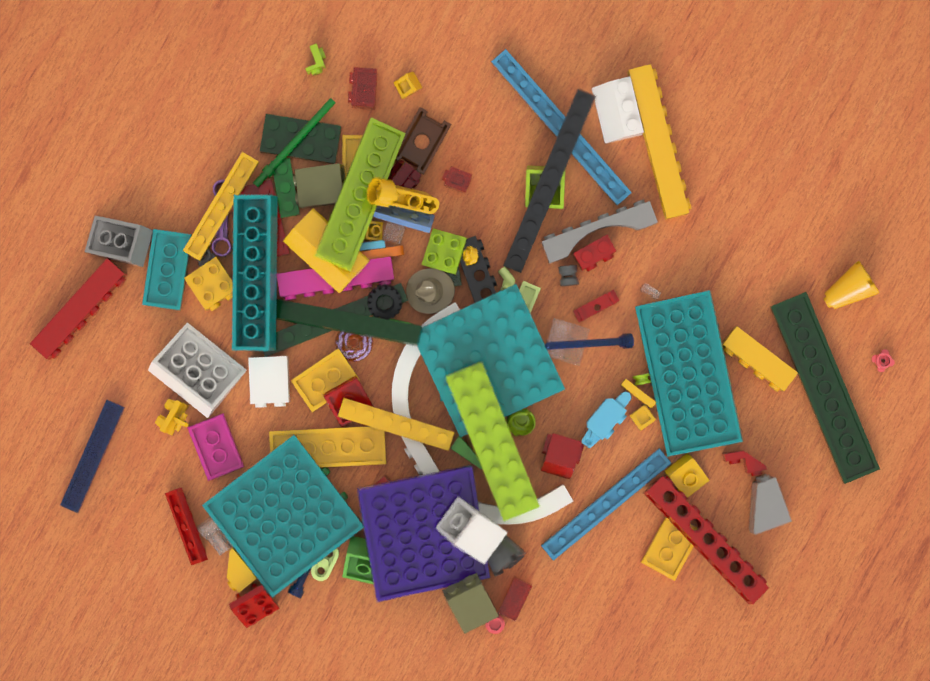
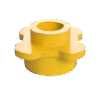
(470, 255)

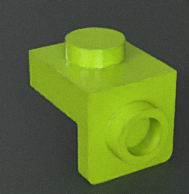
(318, 55)

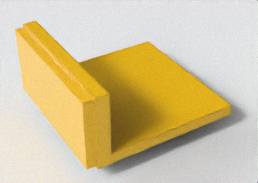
(686, 475)

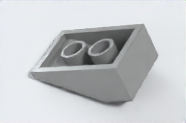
(119, 240)

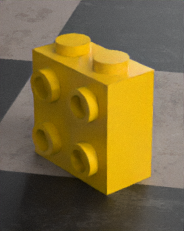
(211, 284)

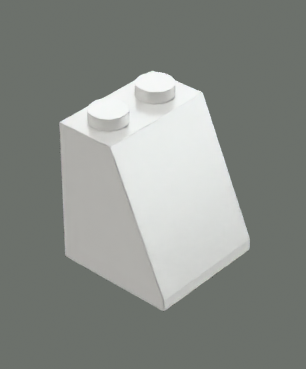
(471, 530)

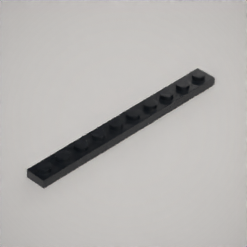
(549, 180)

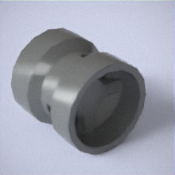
(568, 271)

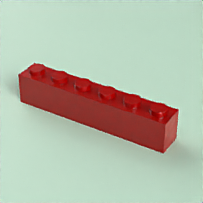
(78, 309)

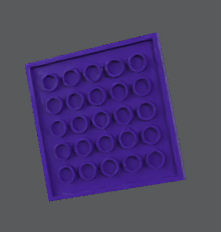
(402, 535)

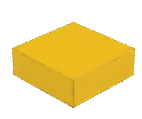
(642, 417)

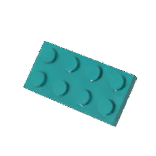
(166, 270)

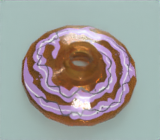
(350, 352)

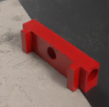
(588, 309)

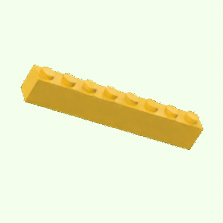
(658, 142)

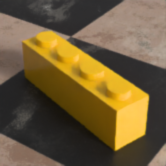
(758, 358)

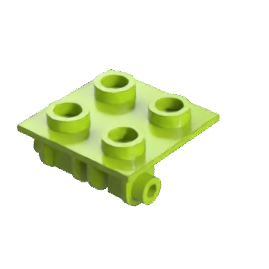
(444, 251)

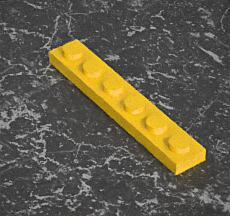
(220, 206)
(396, 424)

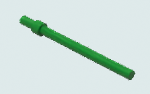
(269, 169)

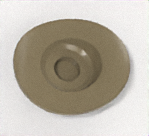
(430, 291)

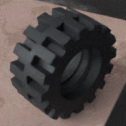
(388, 290)

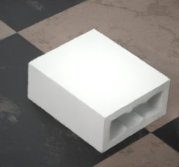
(269, 381)

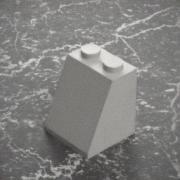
(767, 505)

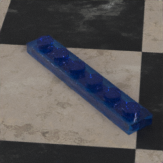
(92, 456)

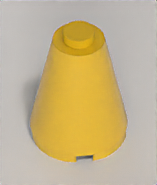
(851, 287)

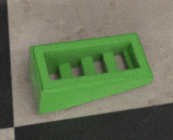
(465, 451)

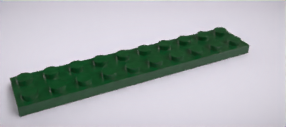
(825, 388)

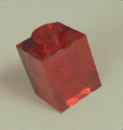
(457, 179)

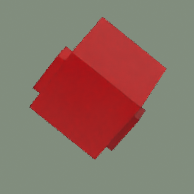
(561, 455)

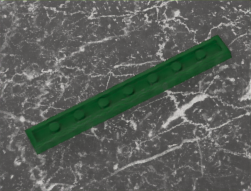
(348, 322)

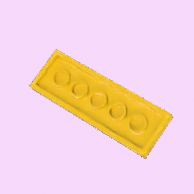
(338, 445)

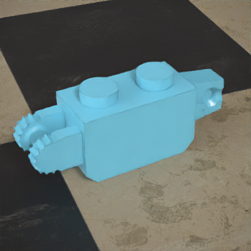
(605, 418)

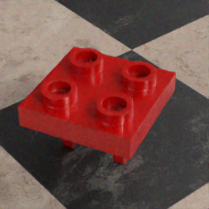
(253, 605)

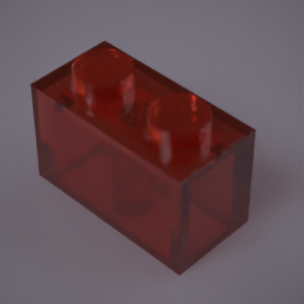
(363, 89)
(514, 598)

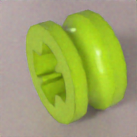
(641, 379)

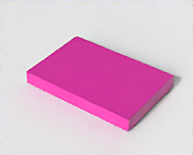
(215, 447)

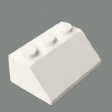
(617, 110)

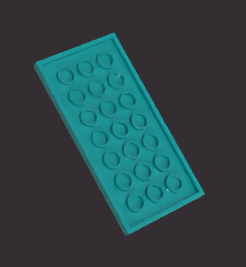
(689, 373)

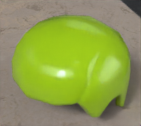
(521, 422)

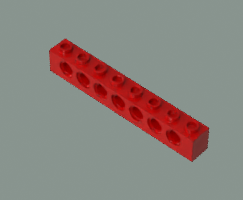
(709, 551)

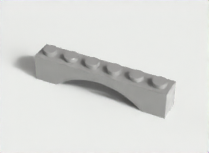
(637, 218)

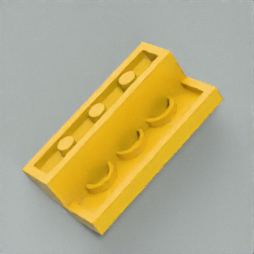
(304, 242)

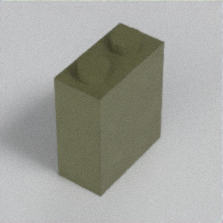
(318, 185)
(470, 603)

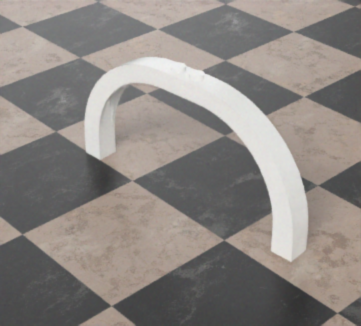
(548, 503)

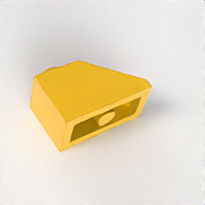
(238, 572)

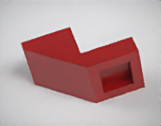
(750, 463)

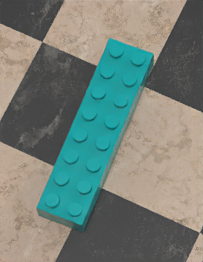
(254, 272)

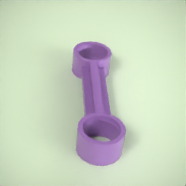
(222, 234)

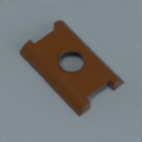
(433, 130)

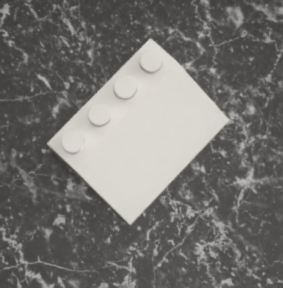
(197, 370)

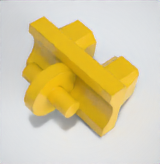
(175, 418)

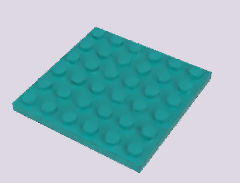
(505, 341)
(283, 515)

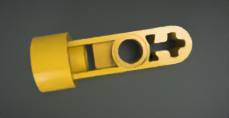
(386, 193)

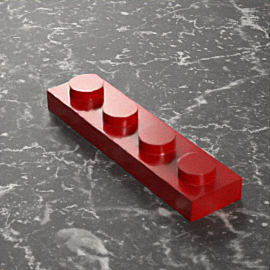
(186, 526)

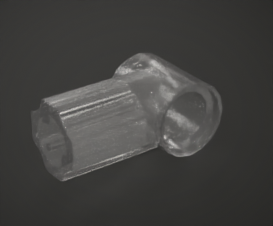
(214, 535)

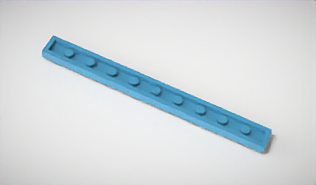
(554, 120)

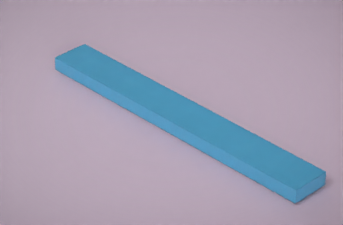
(606, 504)

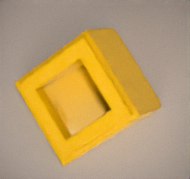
(407, 85)

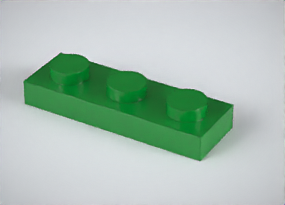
(286, 189)

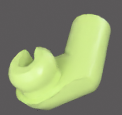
(508, 280)

